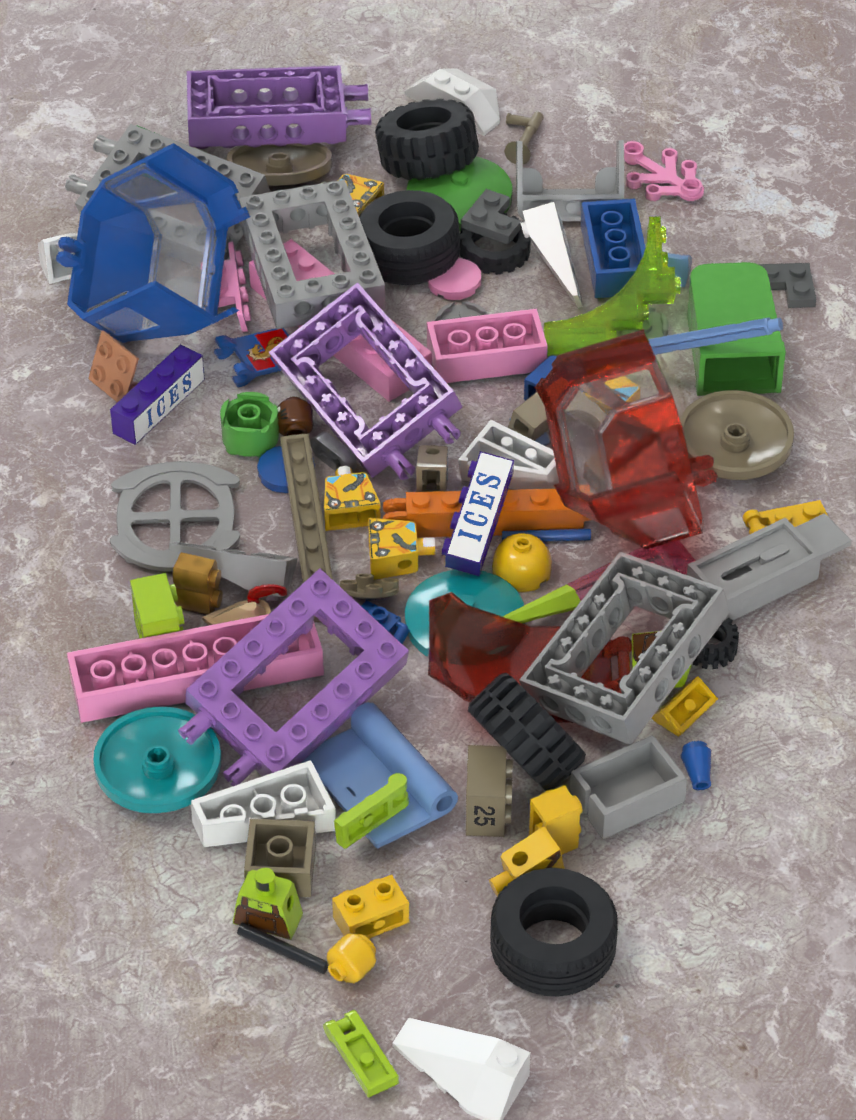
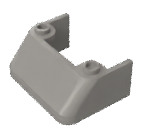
(530, 191)

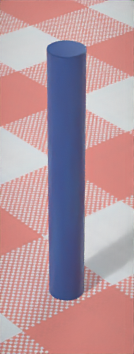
(555, 535)

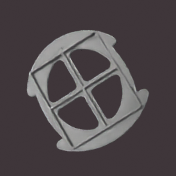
(174, 473)

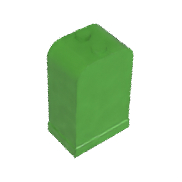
(726, 296)

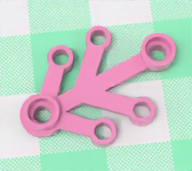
(688, 188)

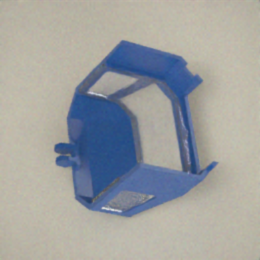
(153, 248)

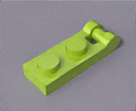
(372, 811)
(361, 1053)

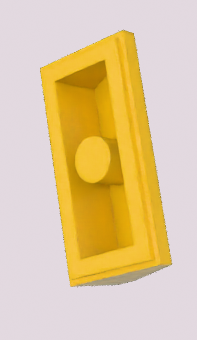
(685, 707)

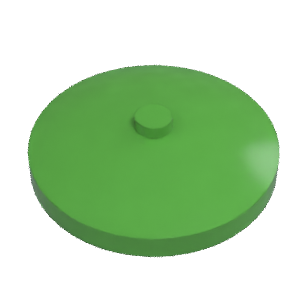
(466, 185)

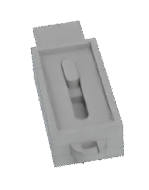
(770, 562)

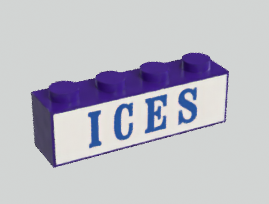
(157, 394)
(479, 513)

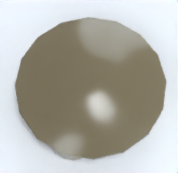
(368, 589)

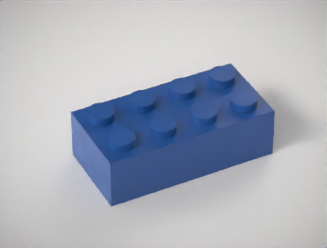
(611, 243)

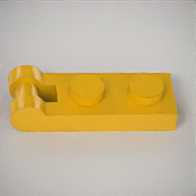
(794, 514)

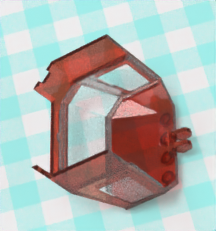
(623, 443)

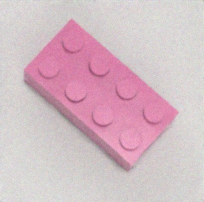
(487, 345)

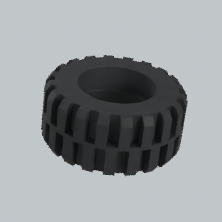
(427, 139)
(526, 731)

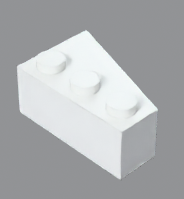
(532, 461)

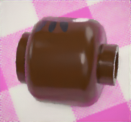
(295, 417)

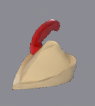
(248, 608)

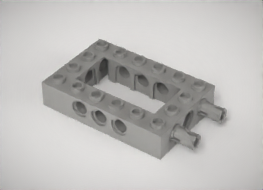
(139, 143)

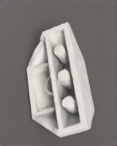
(462, 88)

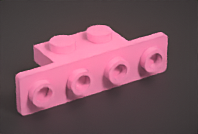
(231, 286)

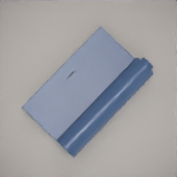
(363, 761)

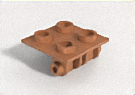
(113, 367)

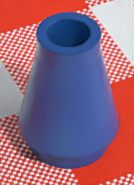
(697, 762)

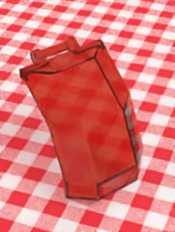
(476, 646)

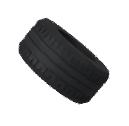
(412, 236)
(553, 967)

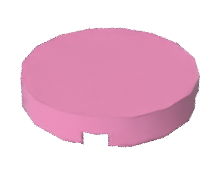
(458, 281)

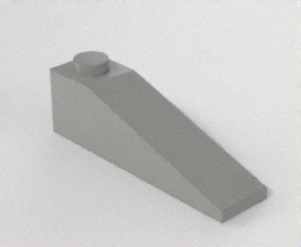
(245, 569)

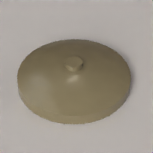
(285, 163)
(740, 432)

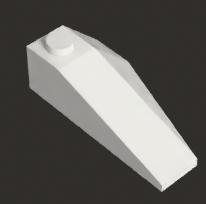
(470, 1066)

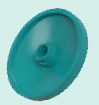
(482, 592)
(150, 766)

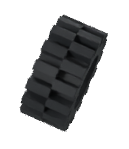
(721, 652)

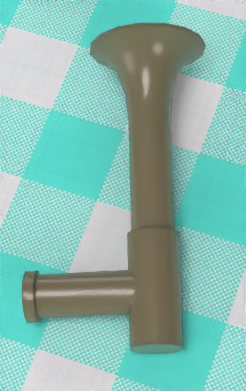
(531, 126)

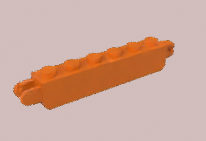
(521, 511)

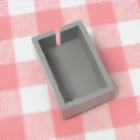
(628, 786)

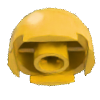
(522, 561)

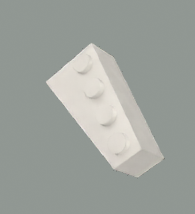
(282, 795)

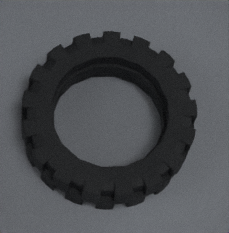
(495, 260)

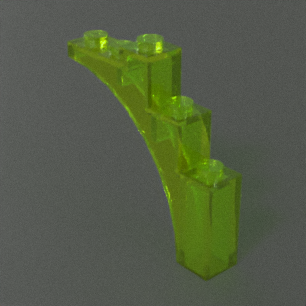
(628, 308)

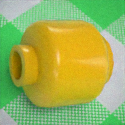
(351, 958)

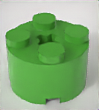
(249, 424)

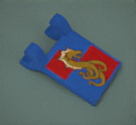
(252, 352)

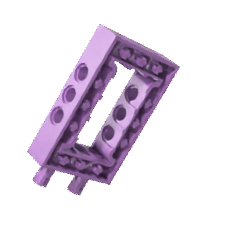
(313, 105)
(402, 428)
(262, 749)

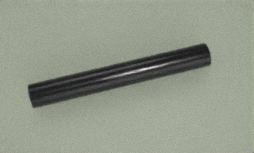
(283, 948)

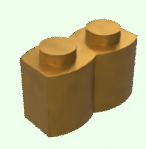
(197, 583)

